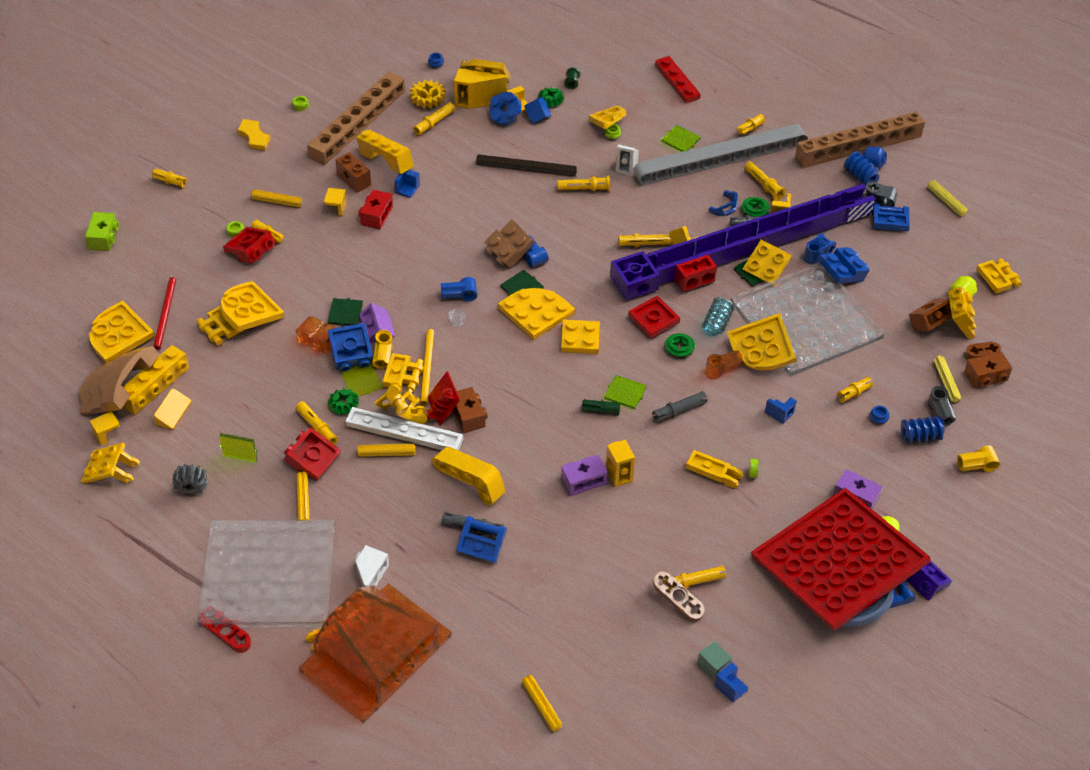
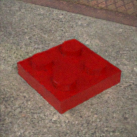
(654, 316)

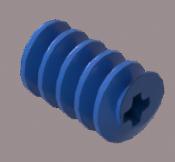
(861, 168)
(922, 428)

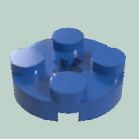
(497, 104)

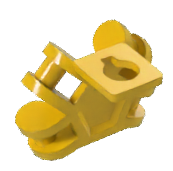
(404, 410)

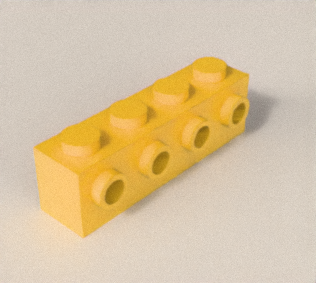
(154, 380)

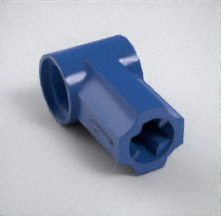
(536, 255)
(465, 289)

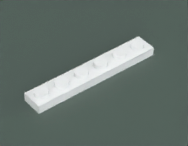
(403, 429)

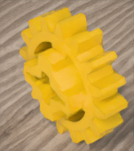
(427, 93)

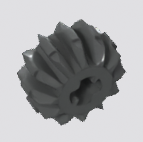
(189, 479)

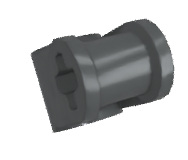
(883, 194)

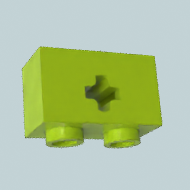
(101, 231)

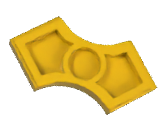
(256, 137)

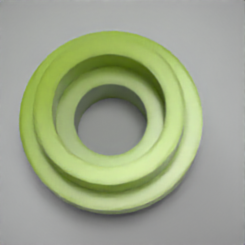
(613, 132)

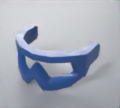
(719, 211)

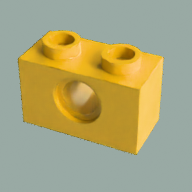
(620, 463)

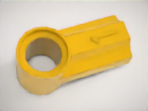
(382, 349)
(983, 459)

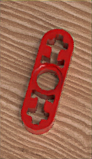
(230, 640)

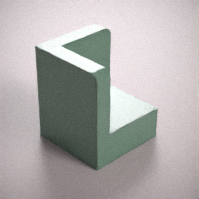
(713, 659)

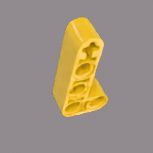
(471, 471)

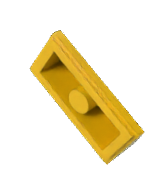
(171, 409)

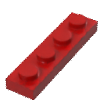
(677, 79)

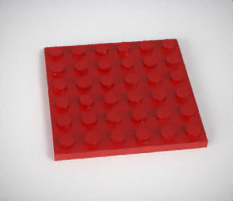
(840, 558)

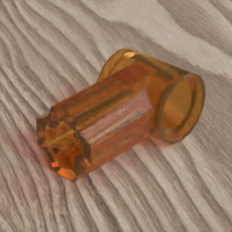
(718, 364)

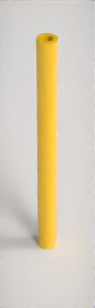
(427, 367)

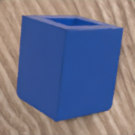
(537, 110)
(407, 183)
(779, 410)
(729, 684)

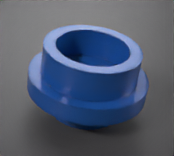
(435, 60)
(879, 414)

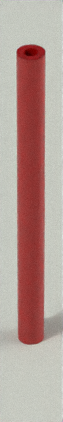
(164, 313)

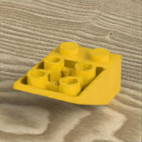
(477, 88)

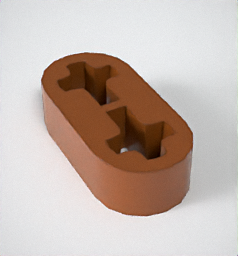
(982, 349)

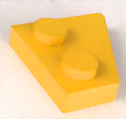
(607, 117)

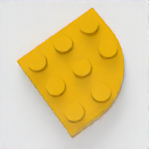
(486, 66)
(248, 307)
(536, 310)
(118, 332)
(763, 344)

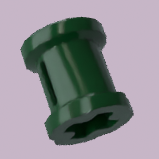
(573, 75)

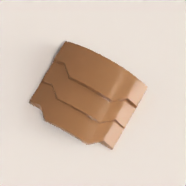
(103, 386)

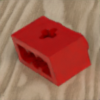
(376, 209)

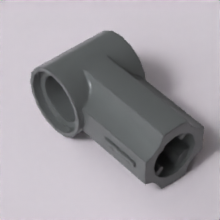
(940, 404)

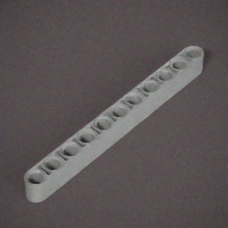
(719, 154)

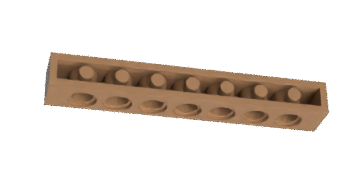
(356, 118)
(846, 142)

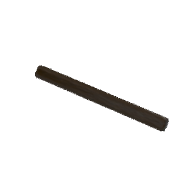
(526, 165)

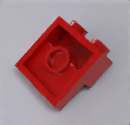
(250, 244)
(311, 453)

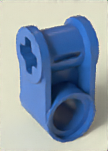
(816, 247)

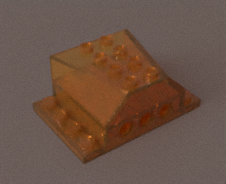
(372, 648)

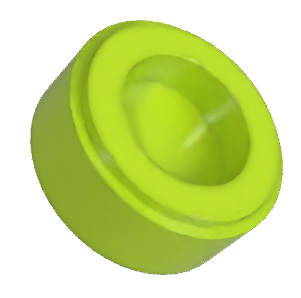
(300, 103)
(234, 228)
(753, 468)

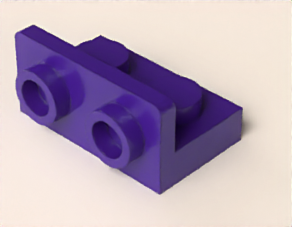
(929, 580)

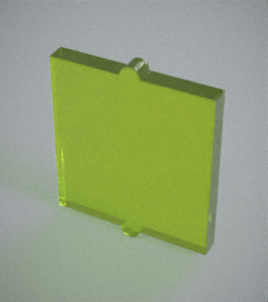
(680, 139)
(362, 380)
(625, 392)
(238, 447)

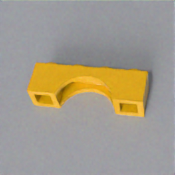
(395, 154)

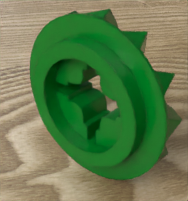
(550, 101)
(752, 203)
(674, 340)
(338, 406)

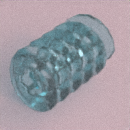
(717, 316)

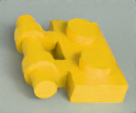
(995, 276)
(223, 327)
(398, 369)

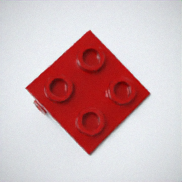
(442, 399)

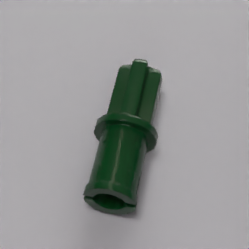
(601, 406)

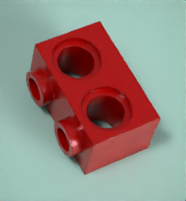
(695, 273)

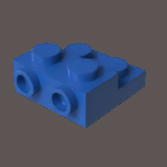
(844, 265)
(350, 346)

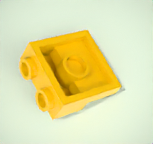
(962, 311)

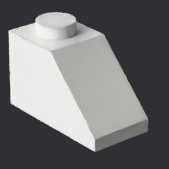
(626, 159)
(371, 566)

